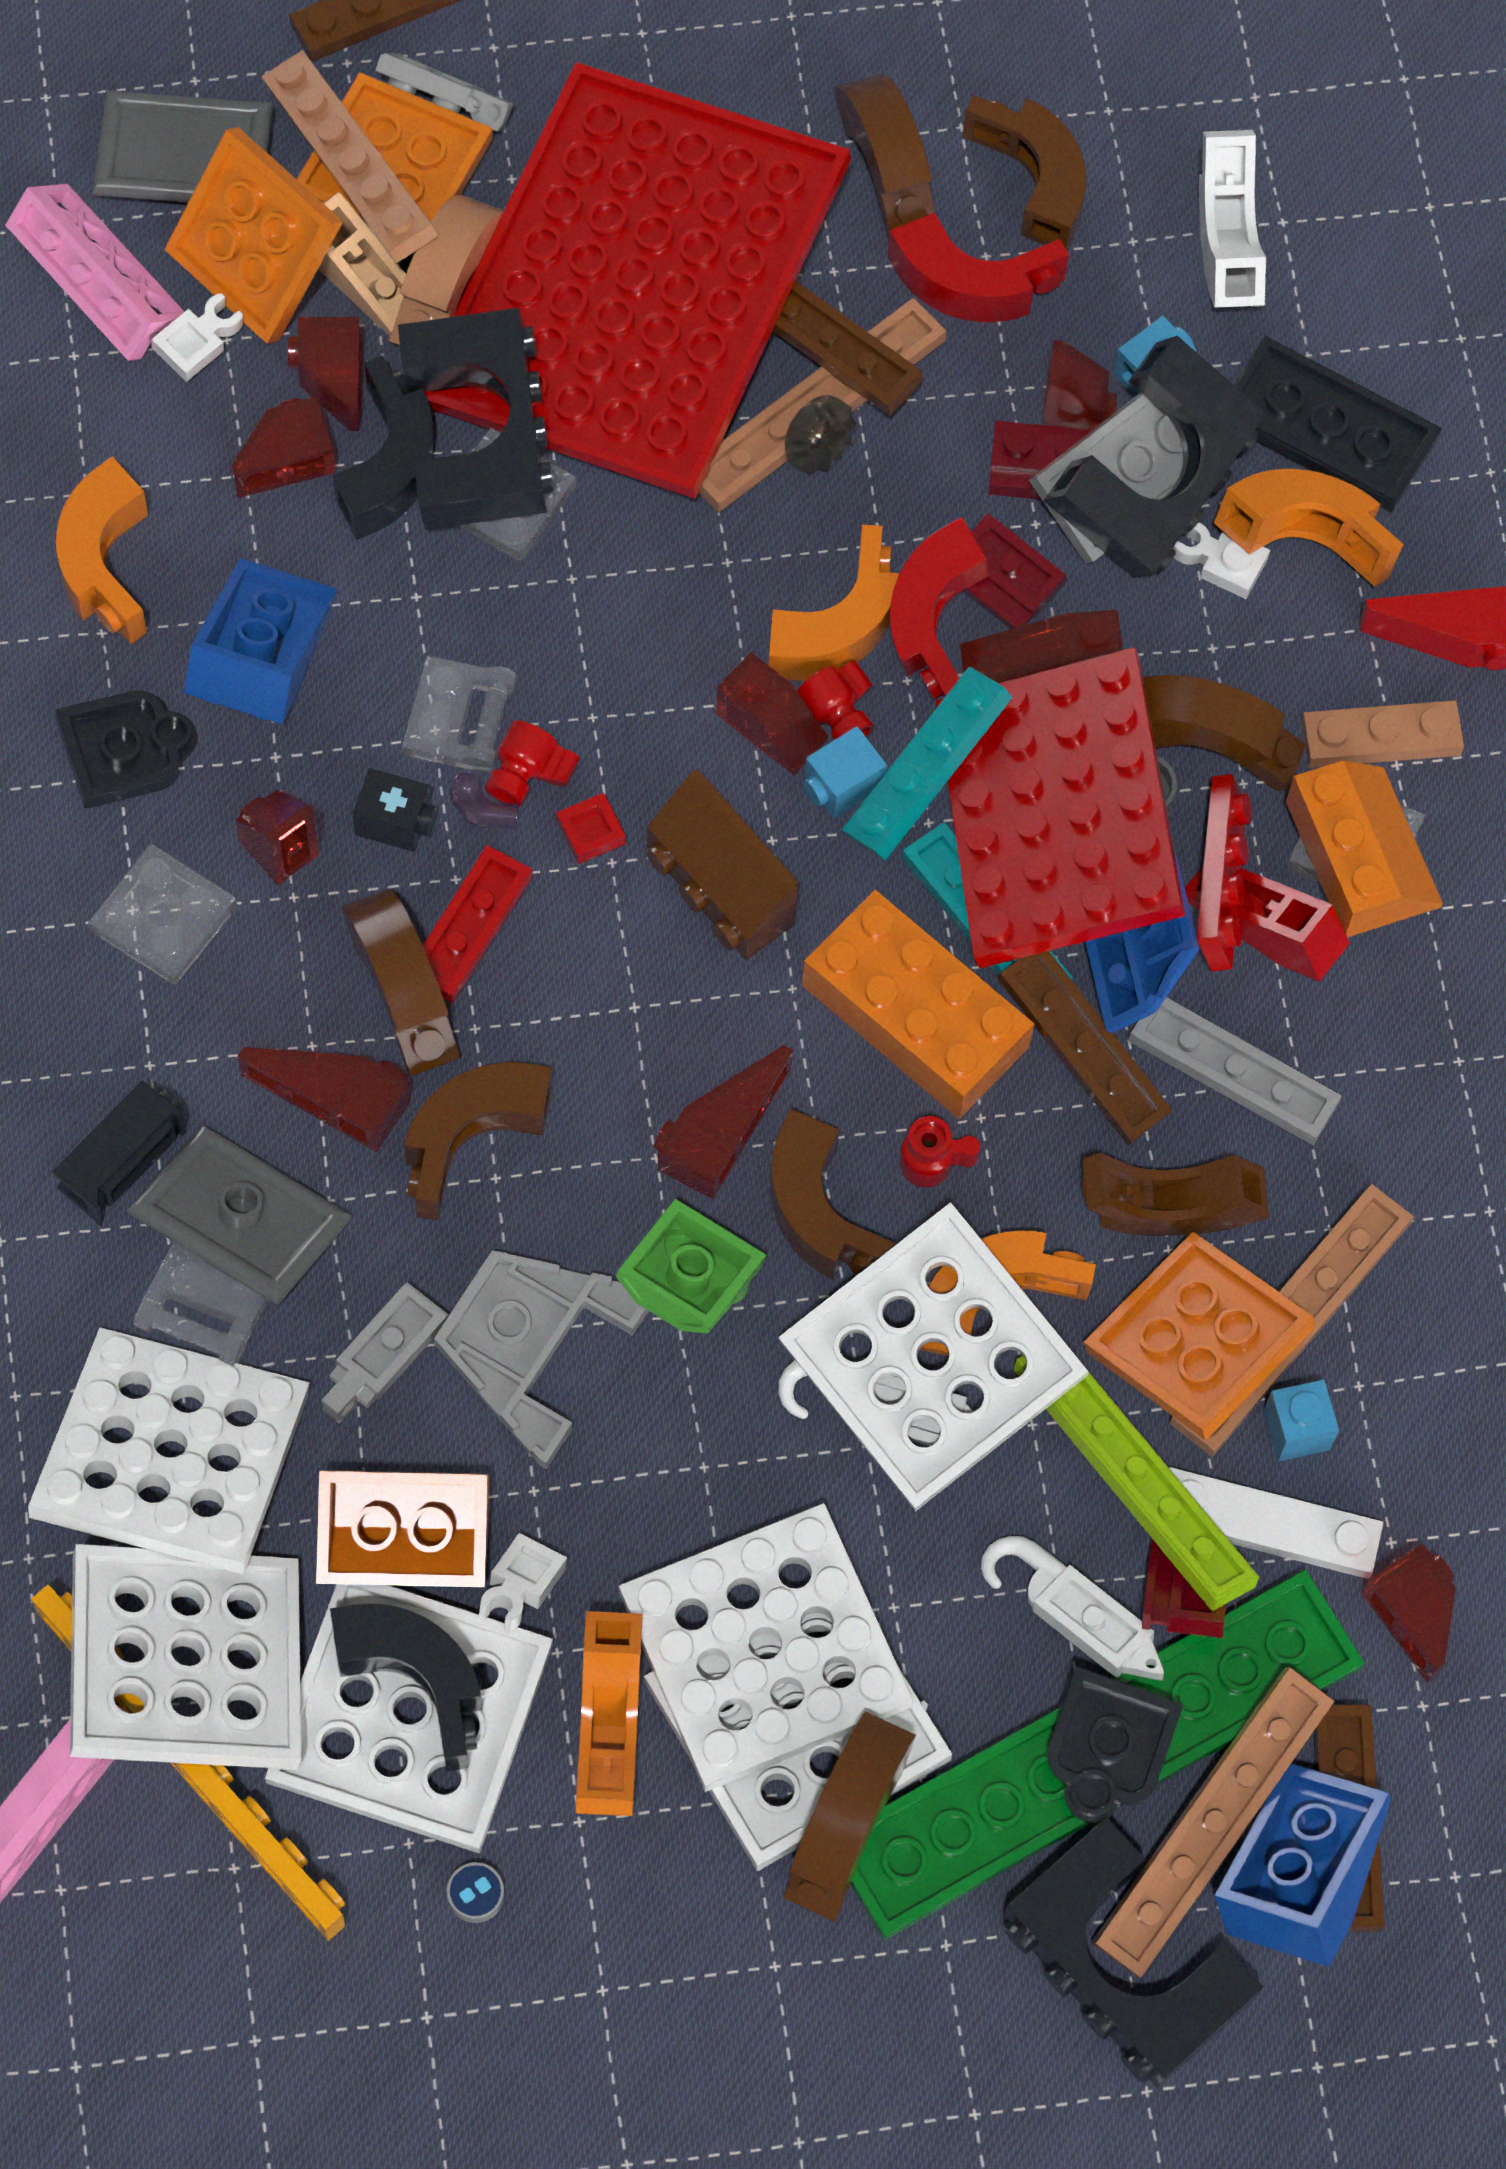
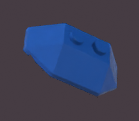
(1141, 966)

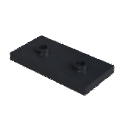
(1335, 423)

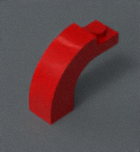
(970, 286)
(928, 581)

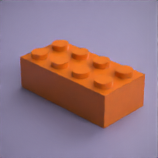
(917, 1004)

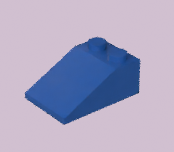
(258, 641)
(1304, 1865)

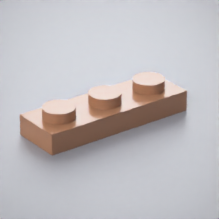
(1382, 733)

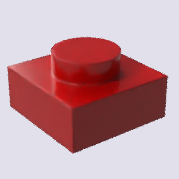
(590, 828)

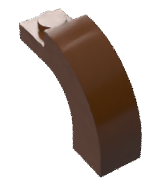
(888, 136)
(1047, 152)
(1225, 721)
(403, 979)
(475, 1102)
(1175, 1201)
(800, 1206)
(847, 1815)

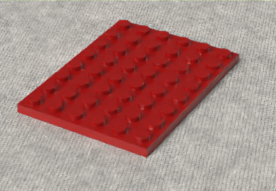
(651, 268)

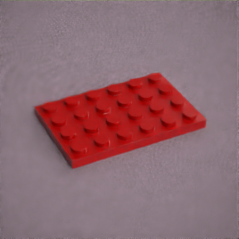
(1065, 814)

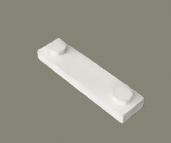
(1287, 1525)

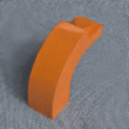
(1313, 508)
(89, 524)
(846, 632)
(1030, 1268)
(609, 1713)

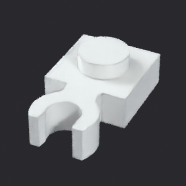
(193, 341)
(1223, 560)
(522, 1575)

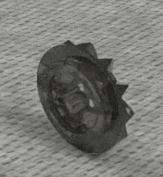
(808, 428)

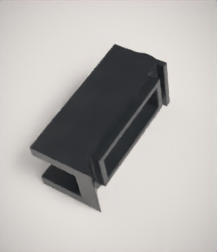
(120, 1149)

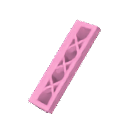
(92, 270)
(42, 1805)

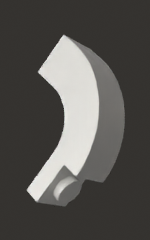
(1228, 222)

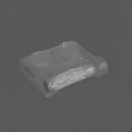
(443, 708)
(206, 1289)

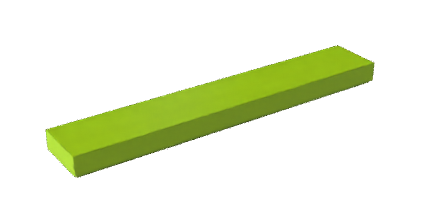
(1151, 1492)

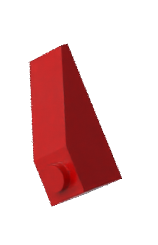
(1450, 625)
(1285, 924)

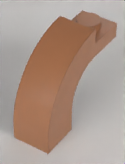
(447, 262)

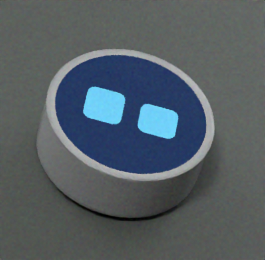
(475, 1892)

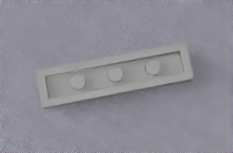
(1237, 1070)

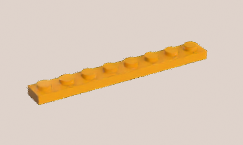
(243, 1818)

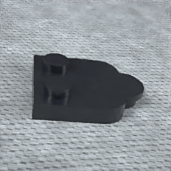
(123, 746)
(1109, 1744)

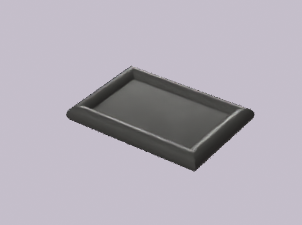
(164, 142)
(239, 1214)

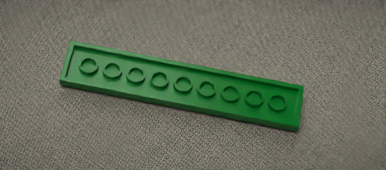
(1011, 1807)

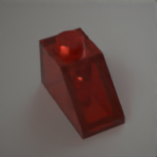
(330, 364)
(1076, 390)
(284, 449)
(769, 713)
(278, 834)
(1416, 1606)

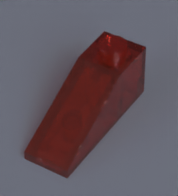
(1043, 645)
(338, 1089)
(718, 1125)

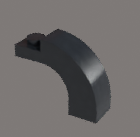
(385, 484)
(409, 1644)

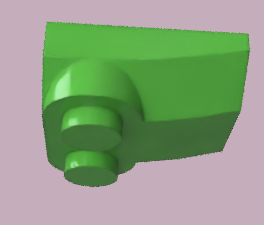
(689, 1270)

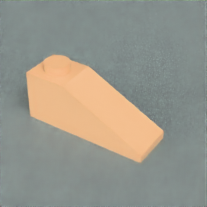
(363, 267)

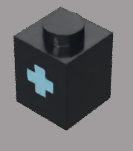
(393, 810)

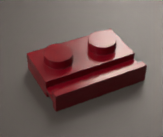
(1022, 452)
(1019, 576)
(1174, 1601)

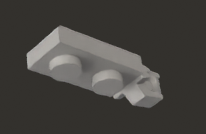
(447, 90)
(382, 1351)

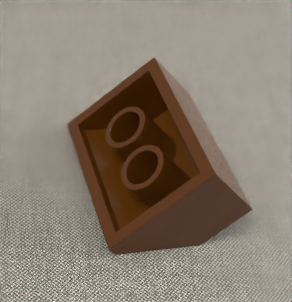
(722, 867)

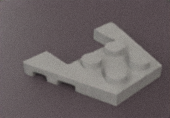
(512, 1327)

